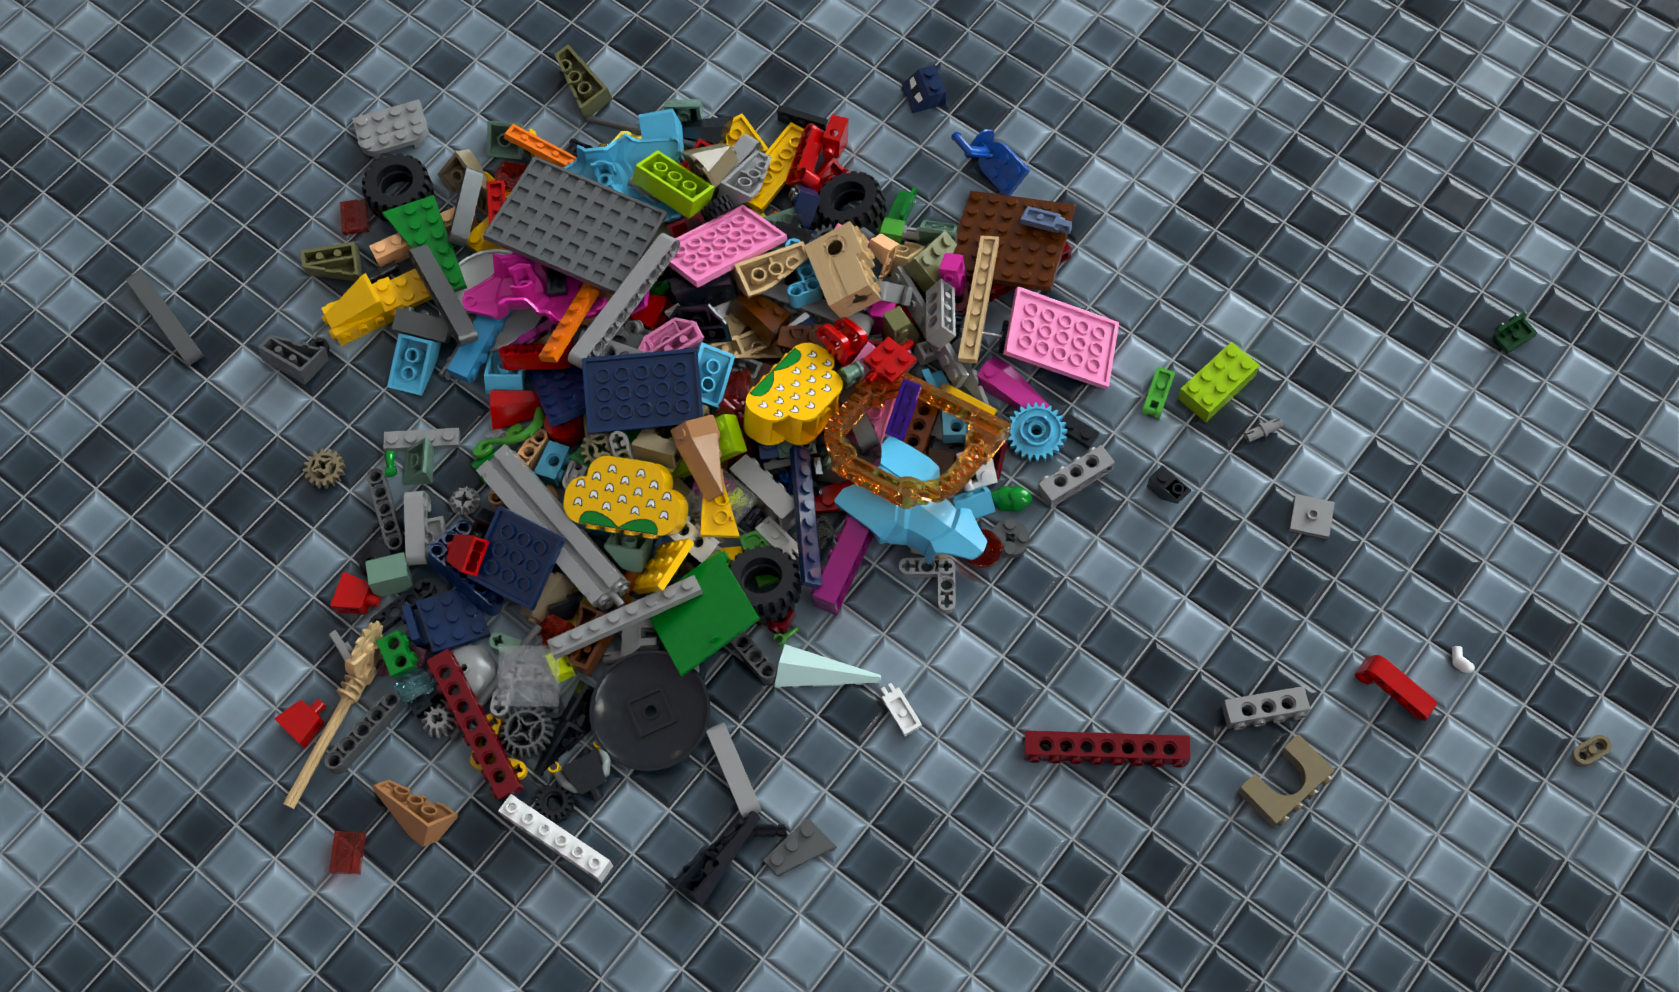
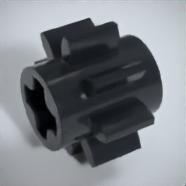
(753, 517)

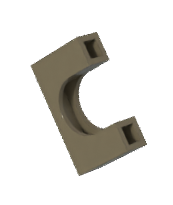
(655, 449)
(1276, 807)

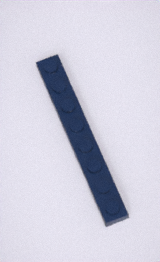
(805, 517)

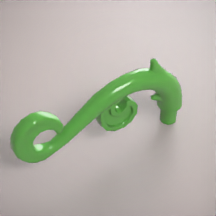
(513, 435)

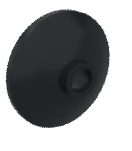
(372, 551)

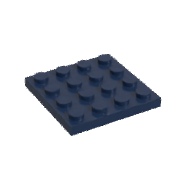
(518, 557)

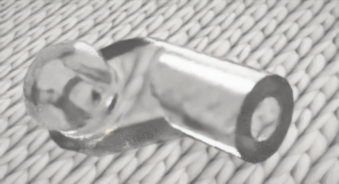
(498, 433)

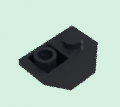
(1167, 486)

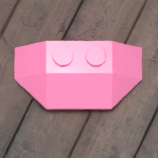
(673, 335)

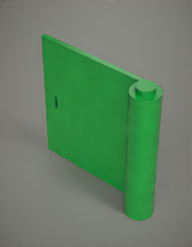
(707, 621)

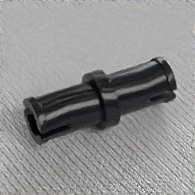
(383, 272)

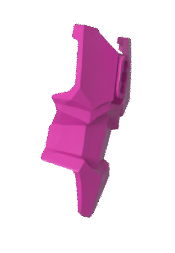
(522, 286)

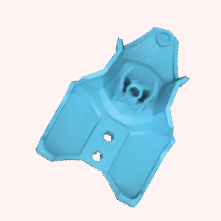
(617, 161)
(924, 528)

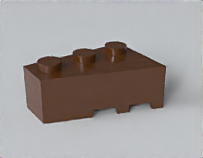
(761, 316)
(587, 658)

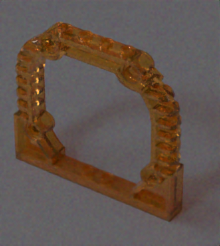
(984, 439)

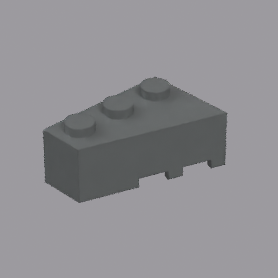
(421, 324)
(293, 358)

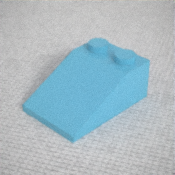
(413, 363)
(714, 374)
(500, 379)

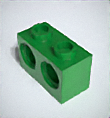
(393, 657)

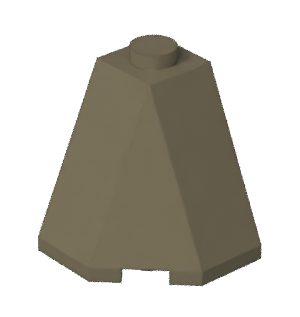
(711, 162)
(555, 590)

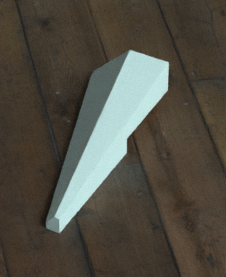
(809, 669)

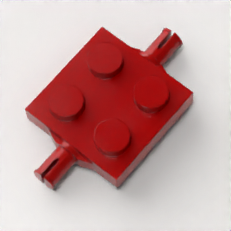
(889, 361)

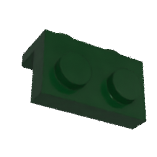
(1514, 333)

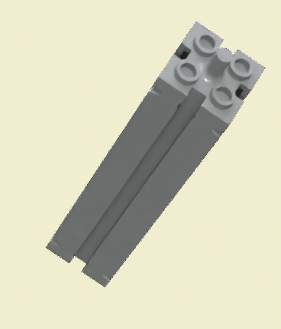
(580, 555)

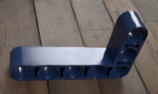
(467, 587)

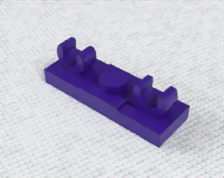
(903, 409)

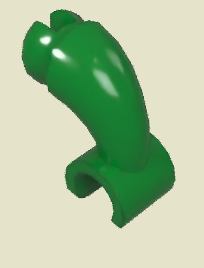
(390, 470)

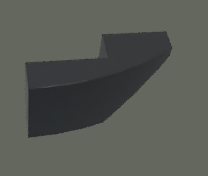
(567, 608)

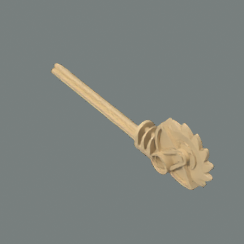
(361, 673)

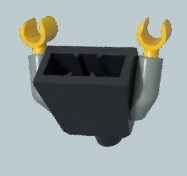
(585, 773)

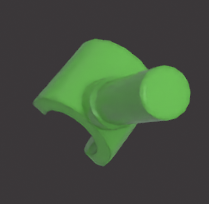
(785, 636)

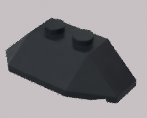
(710, 323)

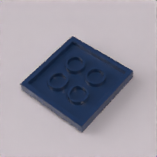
(451, 620)

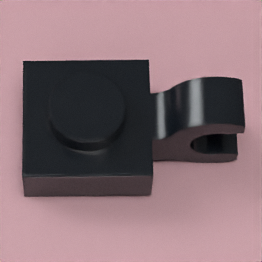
(424, 701)

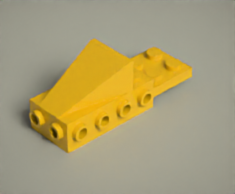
(372, 306)

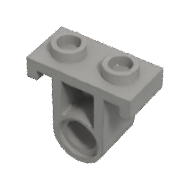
(895, 292)

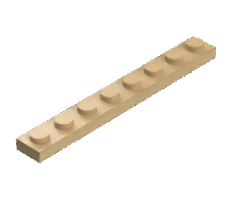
(978, 299)

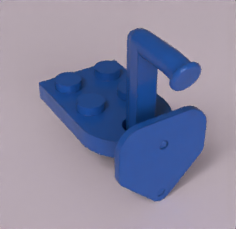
(1003, 168)

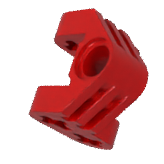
(849, 346)

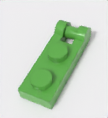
(1158, 392)

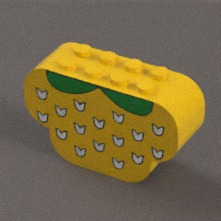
(794, 398)
(627, 497)

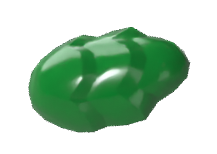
(1011, 498)

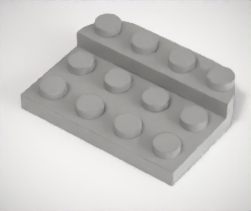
(391, 129)

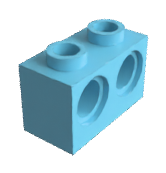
(951, 422)

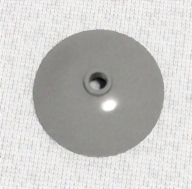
(480, 667)

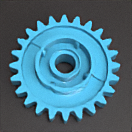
(1036, 445)

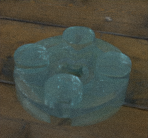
(415, 684)

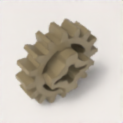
(594, 445)
(315, 469)

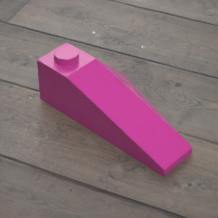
(1007, 384)

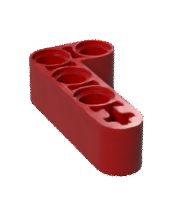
(806, 158)
(527, 357)
(1397, 685)

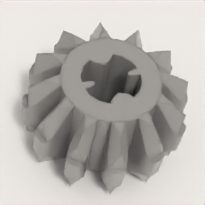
(438, 728)

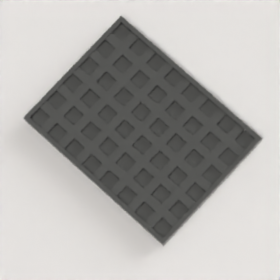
(575, 225)

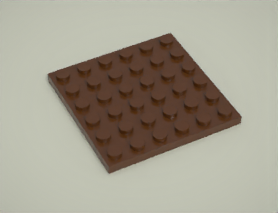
(1025, 254)

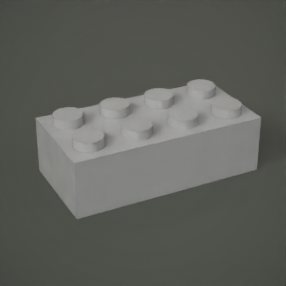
(772, 496)

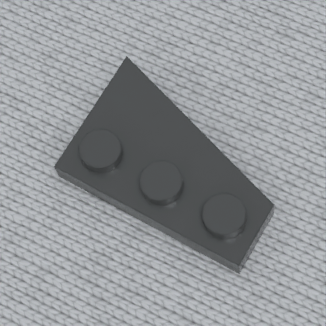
(800, 846)

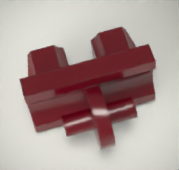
(732, 408)

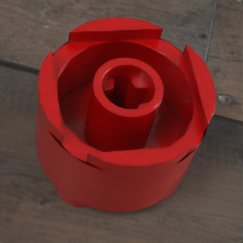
(566, 433)

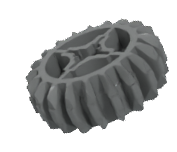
(508, 740)

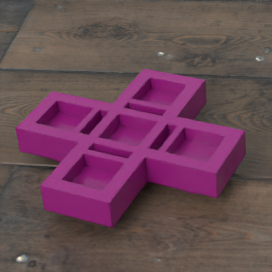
(534, 334)

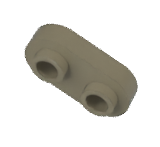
(1590, 751)

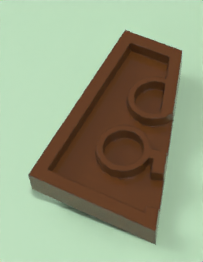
(791, 336)

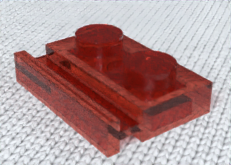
(354, 216)
(738, 386)
(347, 852)

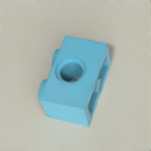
(553, 453)

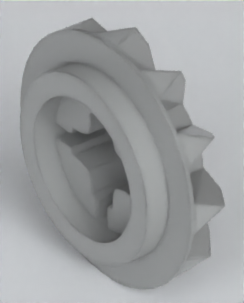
(469, 506)

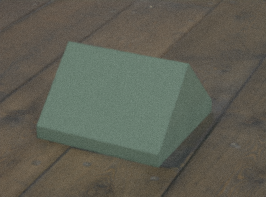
(497, 145)
(930, 229)
(419, 463)
(389, 575)

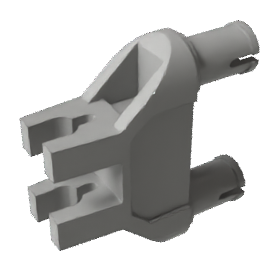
(634, 641)

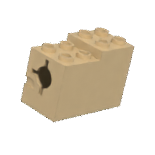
(844, 269)

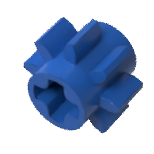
(786, 481)

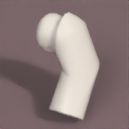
(1460, 662)

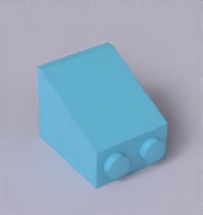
(661, 125)

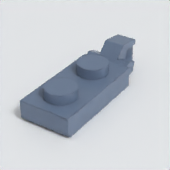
(1045, 220)

